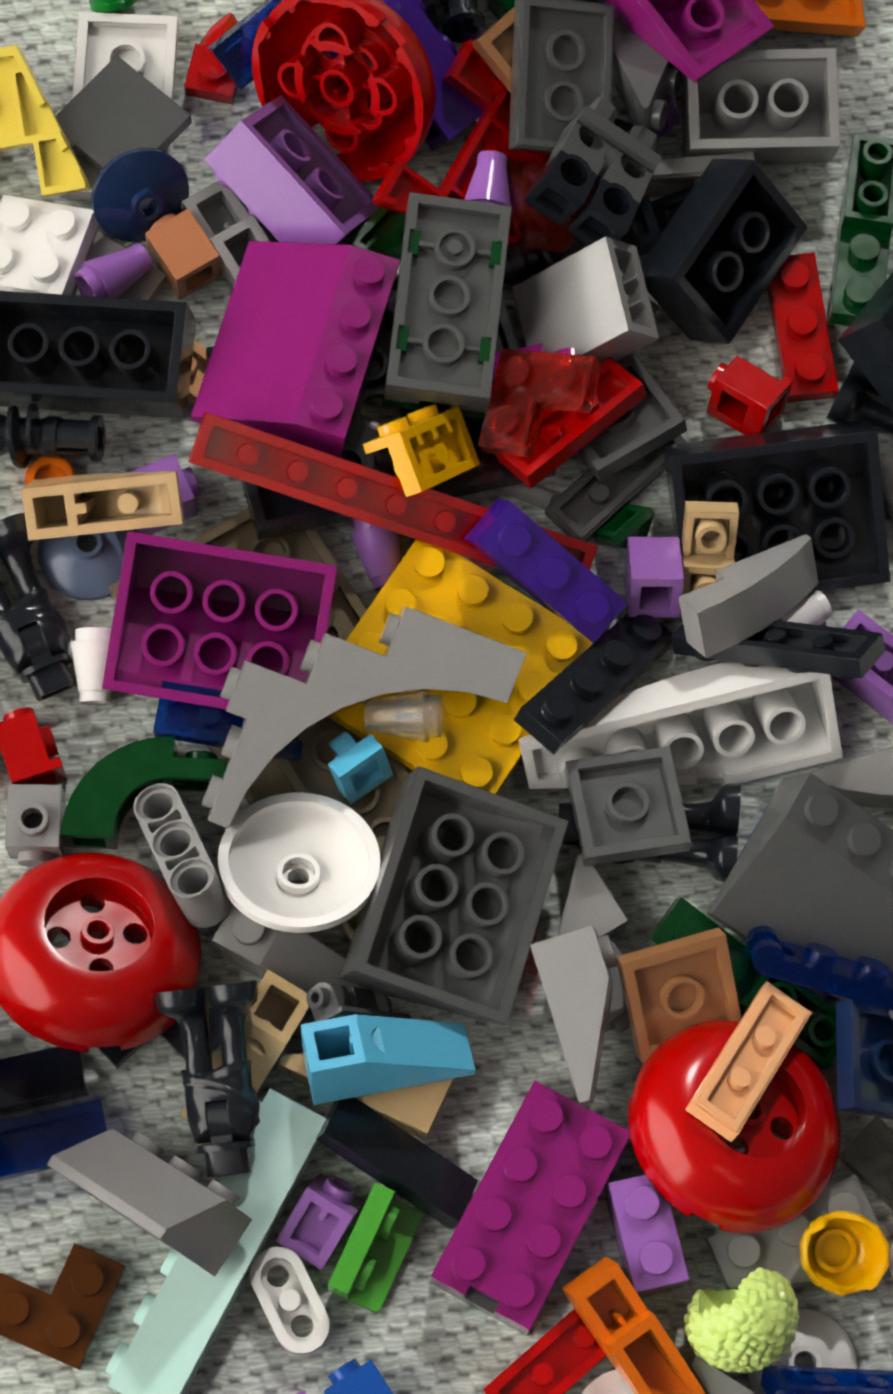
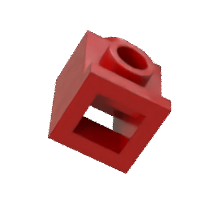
(747, 396)
(29, 749)

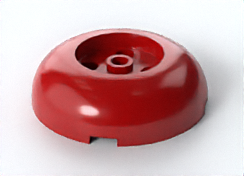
(369, 98)
(68, 990)
(700, 1167)

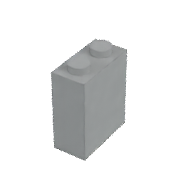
(589, 303)

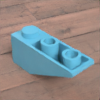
(381, 1054)

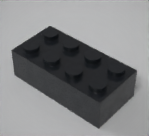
(95, 354)

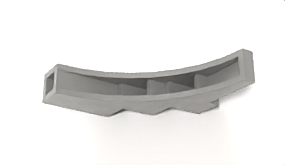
(277, 708)

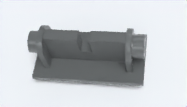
(336, 1001)

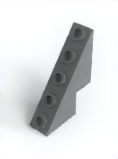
(643, 79)

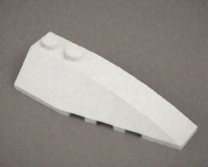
(716, 720)

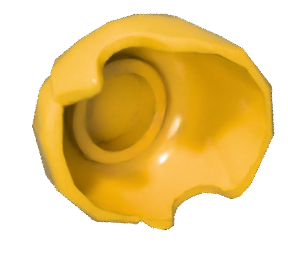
(844, 1253)

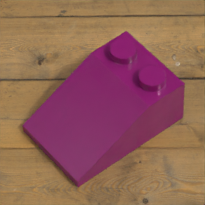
(694, 33)

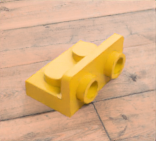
(427, 449)

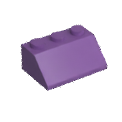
(290, 178)

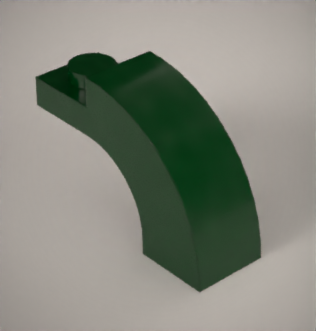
(114, 782)

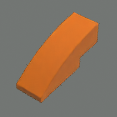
(629, 1332)

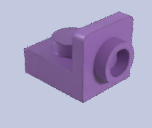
(321, 1219)

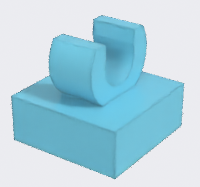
(358, 765)

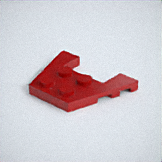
(491, 132)

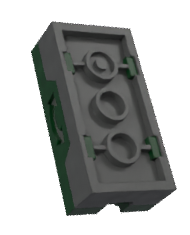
(447, 304)

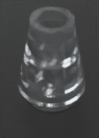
(406, 715)

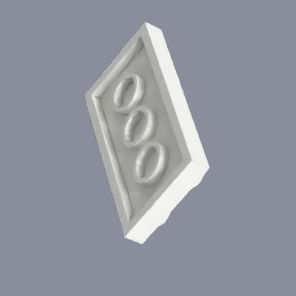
(141, 41)

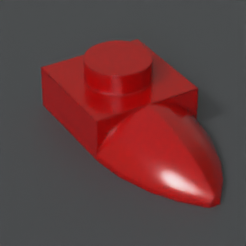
(205, 75)

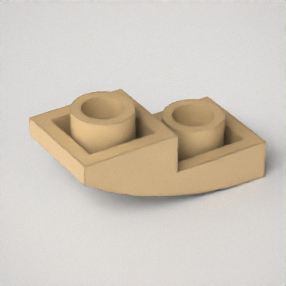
(707, 541)

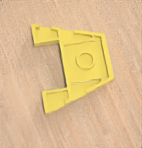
(30, 121)

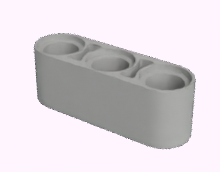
(181, 855)

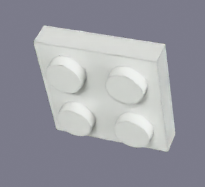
(42, 245)

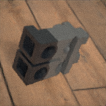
(597, 171)

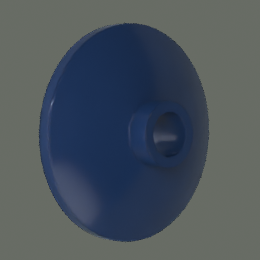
(128, 182)

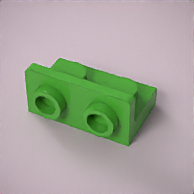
(375, 1250)

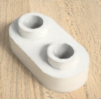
(289, 1301)

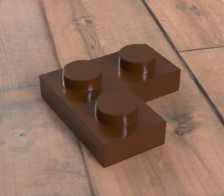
(69, 1317)

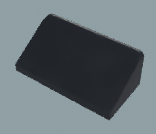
(41, 1079)

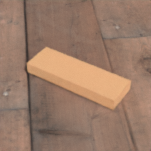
(748, 1061)

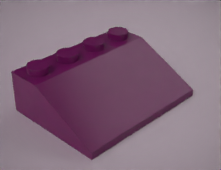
(299, 341)
(203, 608)

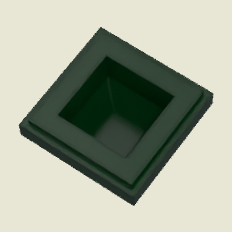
(627, 522)

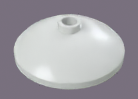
(298, 840)

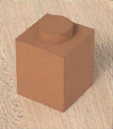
(183, 253)

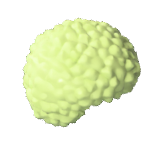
(746, 1325)

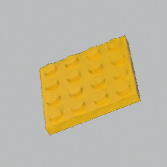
(478, 732)

